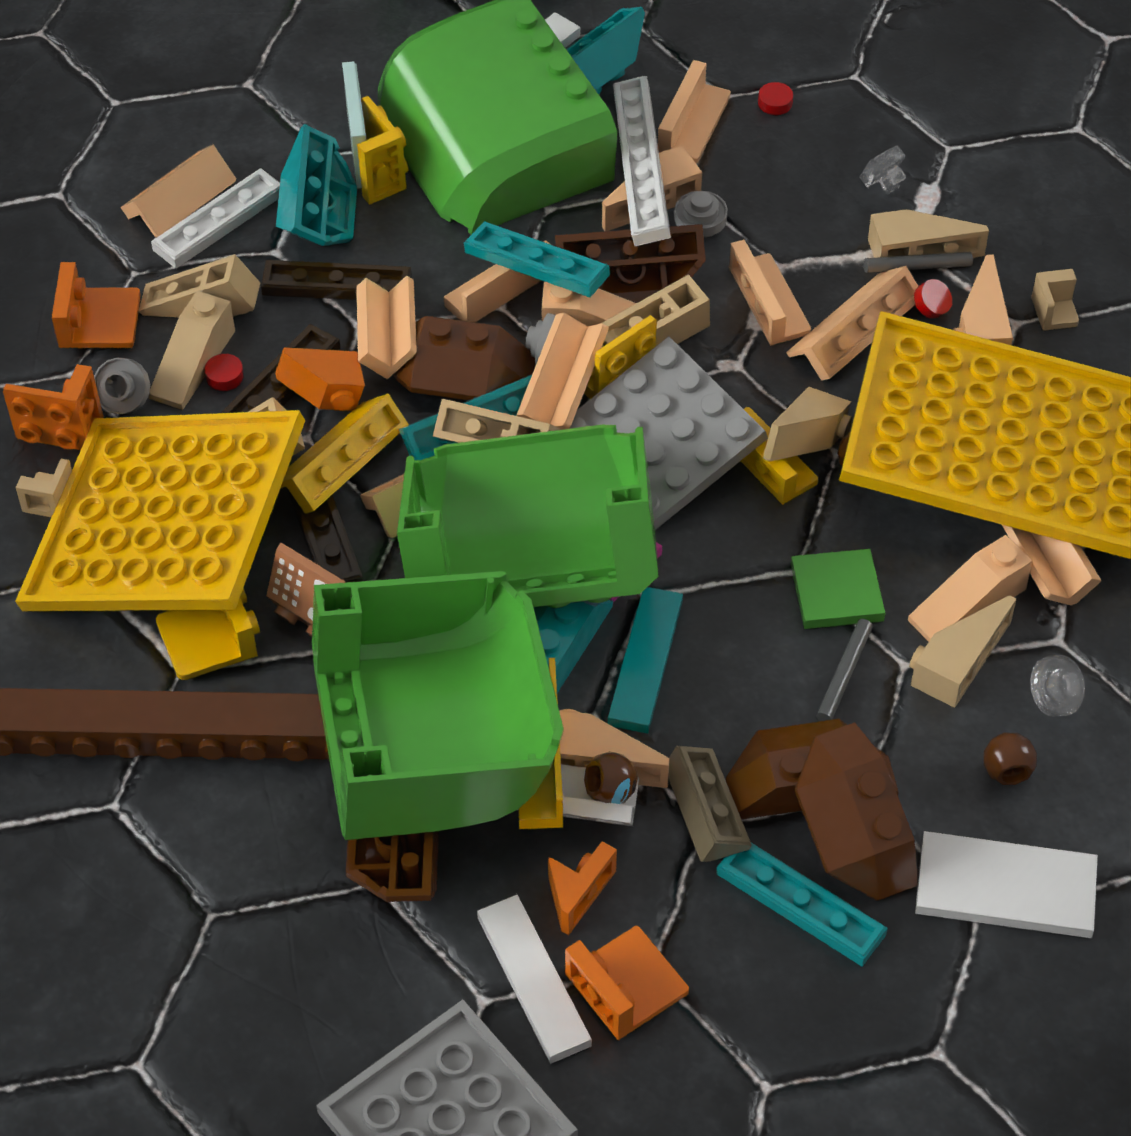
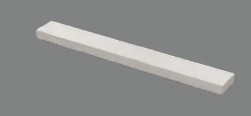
(641, 162)

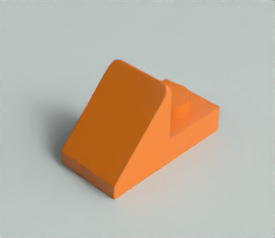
(577, 890)

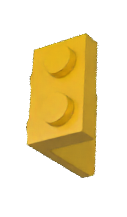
(208, 638)

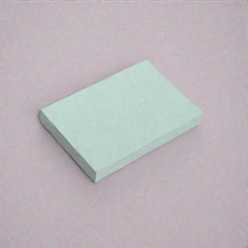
(354, 113)

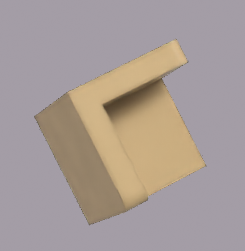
(1053, 299)
(43, 492)

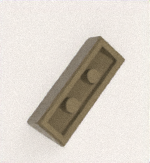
(706, 803)

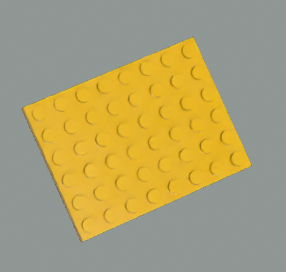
(994, 434)

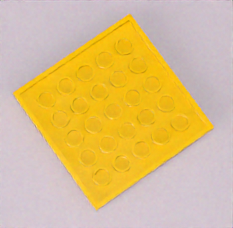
(162, 513)

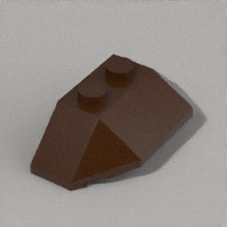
(640, 269)
(463, 359)
(771, 765)
(856, 814)
(395, 865)

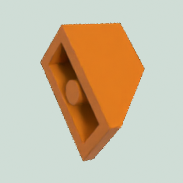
(322, 377)

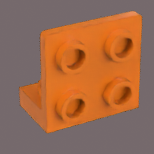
(93, 315)
(55, 416)
(624, 980)

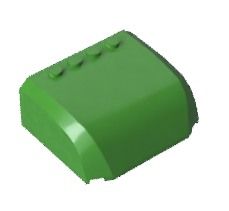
(496, 115)
(547, 508)
(432, 701)

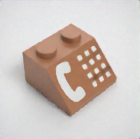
(293, 585)

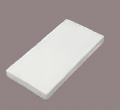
(1007, 884)

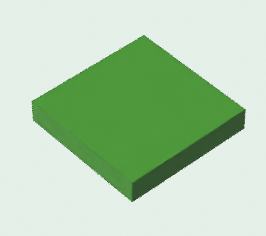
(837, 588)

